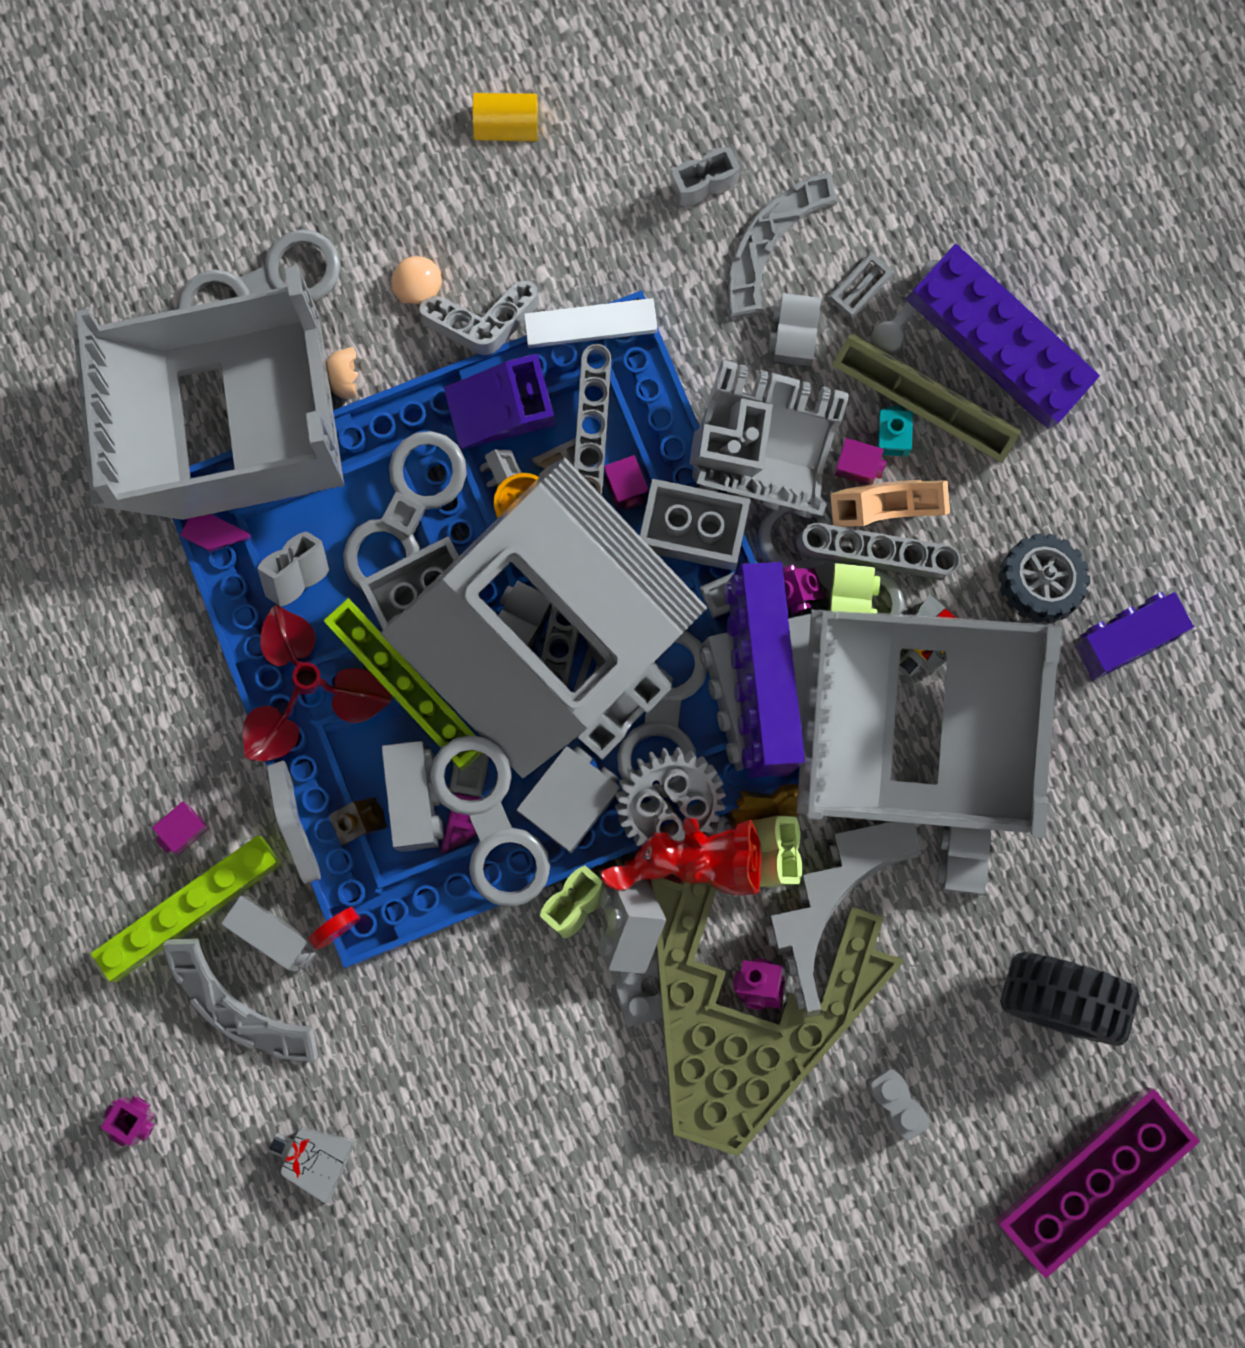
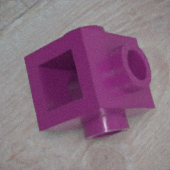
(801, 588)
(760, 984)
(117, 1125)

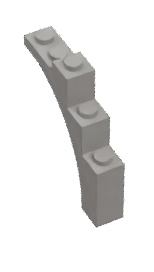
(859, 856)

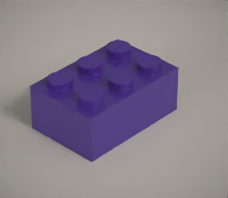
(1133, 634)

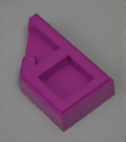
(212, 532)
(459, 828)

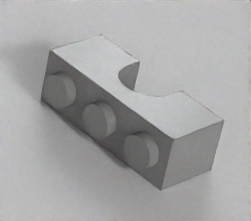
(616, 720)

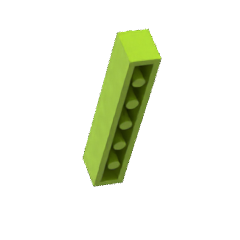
(400, 679)
(186, 909)

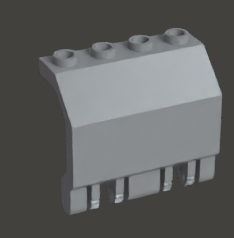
(795, 445)

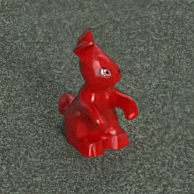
(724, 860)

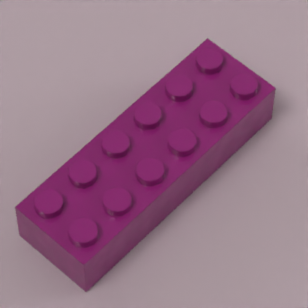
(1096, 1181)

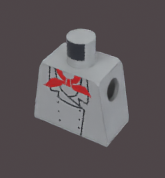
(313, 1160)

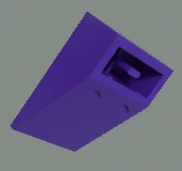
(500, 402)

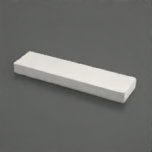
(591, 323)

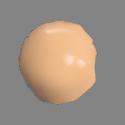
(416, 280)
(341, 373)

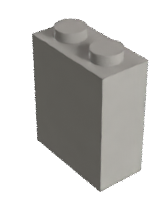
(569, 798)
(269, 934)

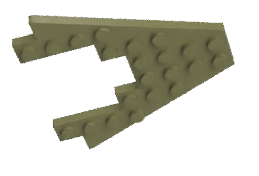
(731, 1067)

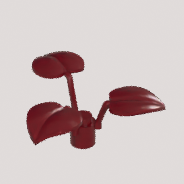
(288, 638)

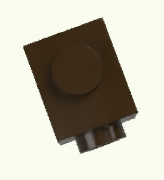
(358, 820)

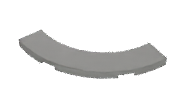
(765, 232)
(230, 1015)

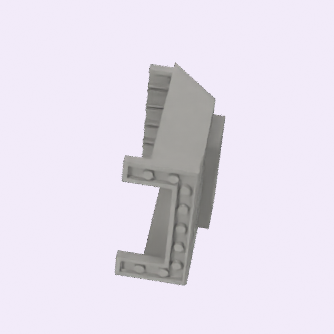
(273, 396)
(591, 573)
(992, 721)

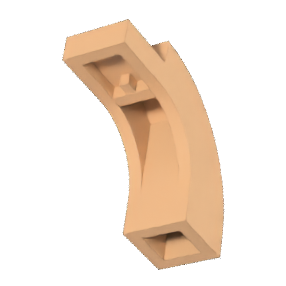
(889, 500)

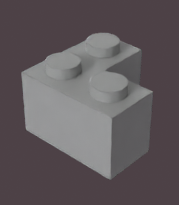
(739, 446)
(632, 929)

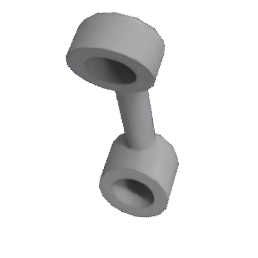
(889, 334)

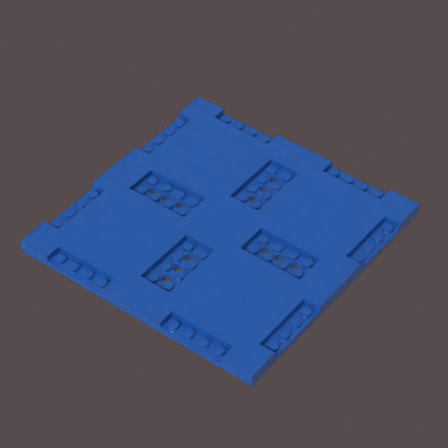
(341, 761)

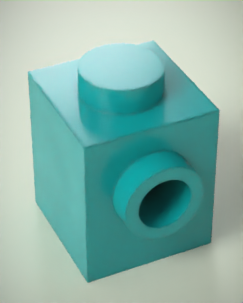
(895, 431)

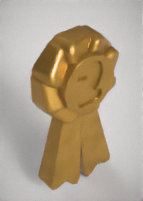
(757, 805)

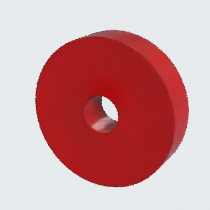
(333, 928)

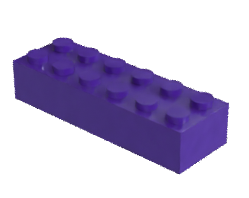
(1002, 337)
(764, 670)

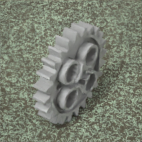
(696, 782)

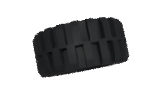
(1070, 998)

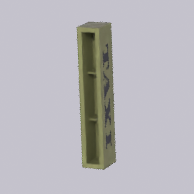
(926, 397)

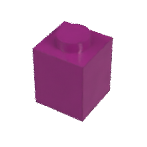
(860, 462)
(626, 483)
(179, 829)

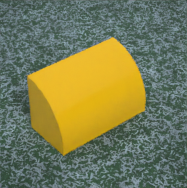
(505, 117)

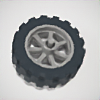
(1057, 553)

